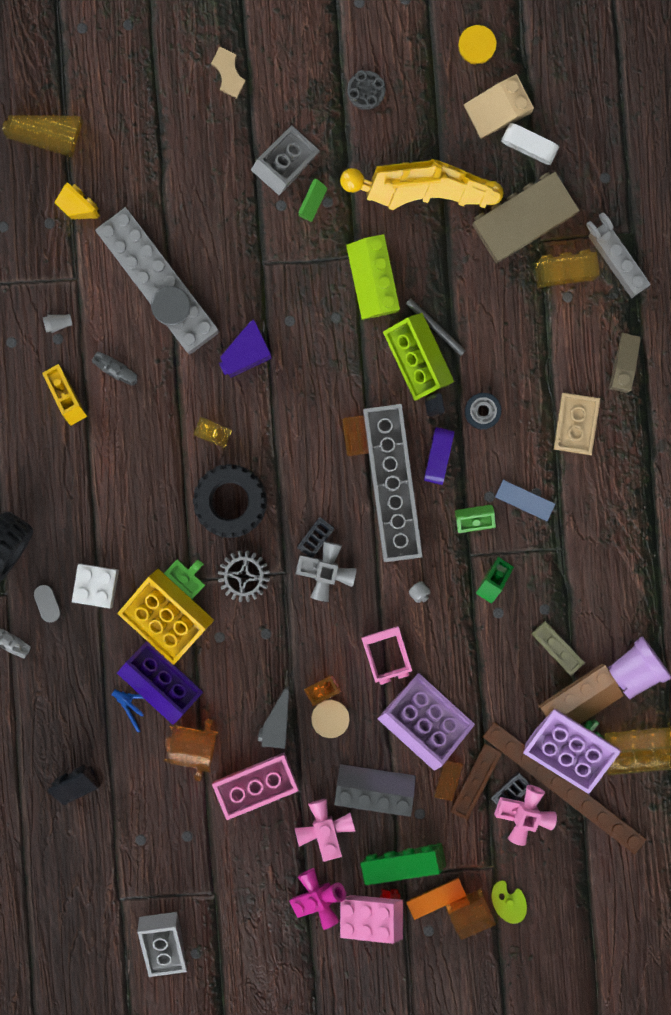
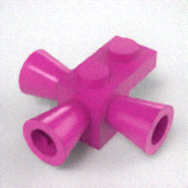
(318, 899)

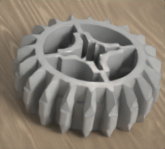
(241, 592)

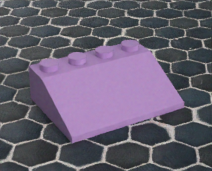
(426, 722)
(571, 750)

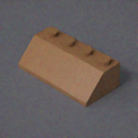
(585, 696)

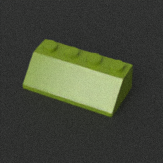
(373, 277)
(418, 356)

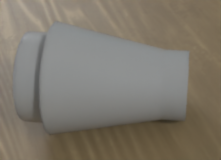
(56, 322)

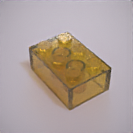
(567, 268)

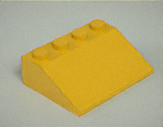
(165, 616)

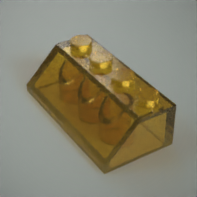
(641, 750)

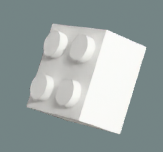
(95, 585)

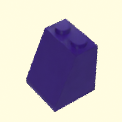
(245, 352)

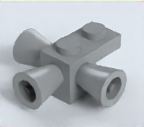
(325, 571)

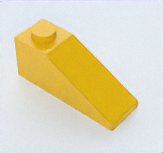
(64, 395)

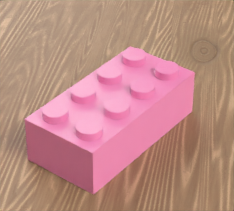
(255, 786)

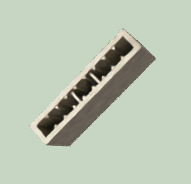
(525, 216)

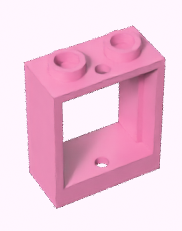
(402, 672)

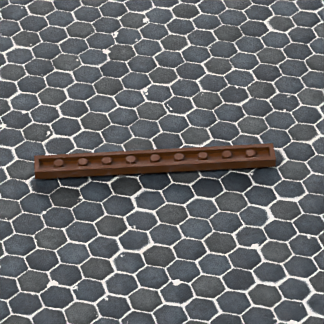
(567, 791)

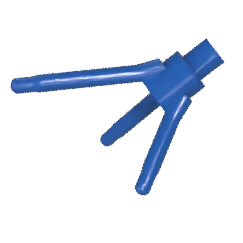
(125, 701)

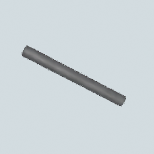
(436, 327)

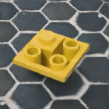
(74, 205)

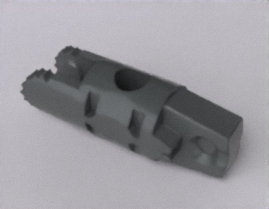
(114, 368)

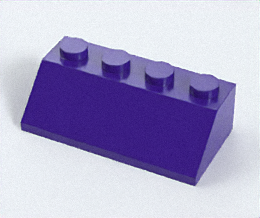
(159, 682)

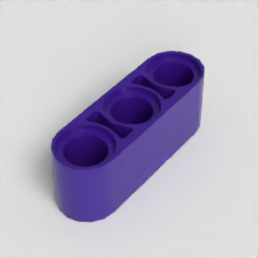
(439, 456)

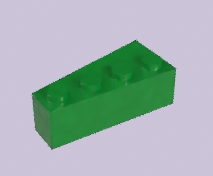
(403, 864)

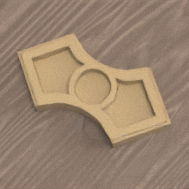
(231, 81)

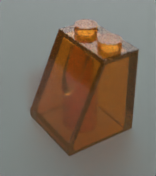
(470, 914)

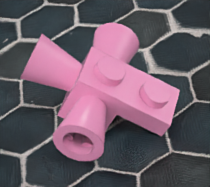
(525, 814)
(325, 830)

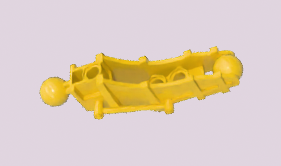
(423, 180)

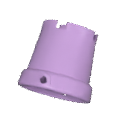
(639, 669)

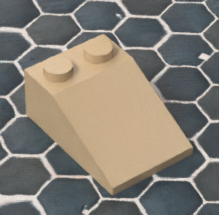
(499, 106)

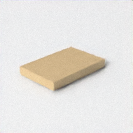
(576, 423)

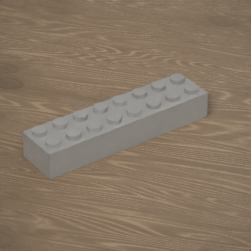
(151, 273)
(392, 483)

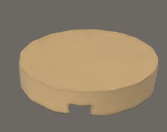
(330, 718)

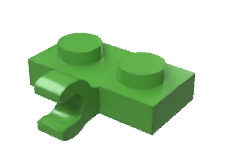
(185, 577)

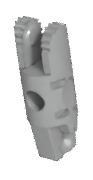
(13, 644)

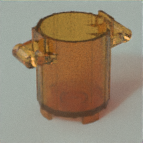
(192, 748)

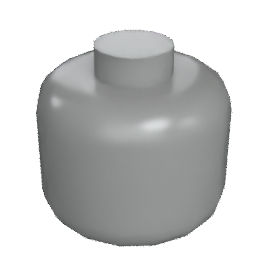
(419, 592)

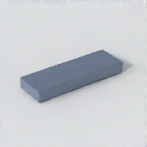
(524, 500)

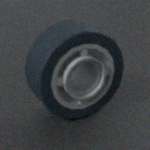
(492, 405)

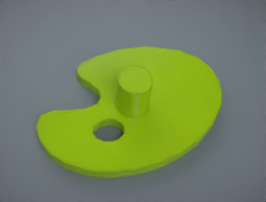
(512, 907)

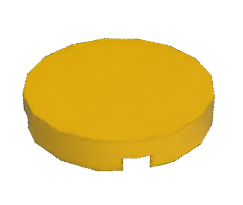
(477, 44)

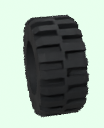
(230, 527)
(13, 541)

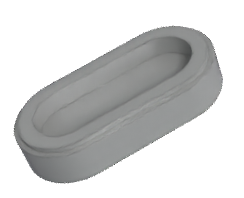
(47, 603)

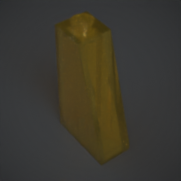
(46, 132)

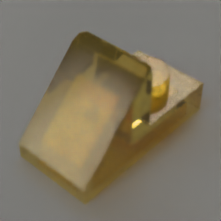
(212, 432)

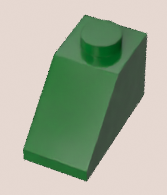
(494, 580)

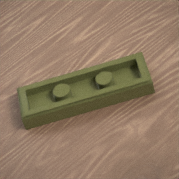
(557, 648)

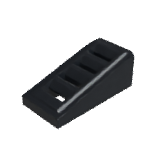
(434, 405)
(310, 534)
(517, 776)

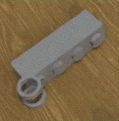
(617, 256)

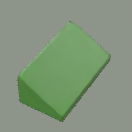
(312, 200)
(475, 518)

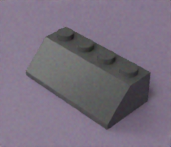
(375, 790)

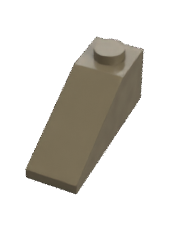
(625, 363)

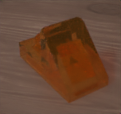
(322, 690)

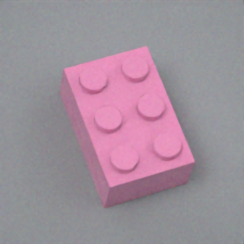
(371, 919)

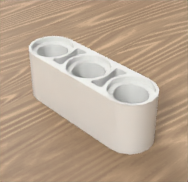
(530, 143)

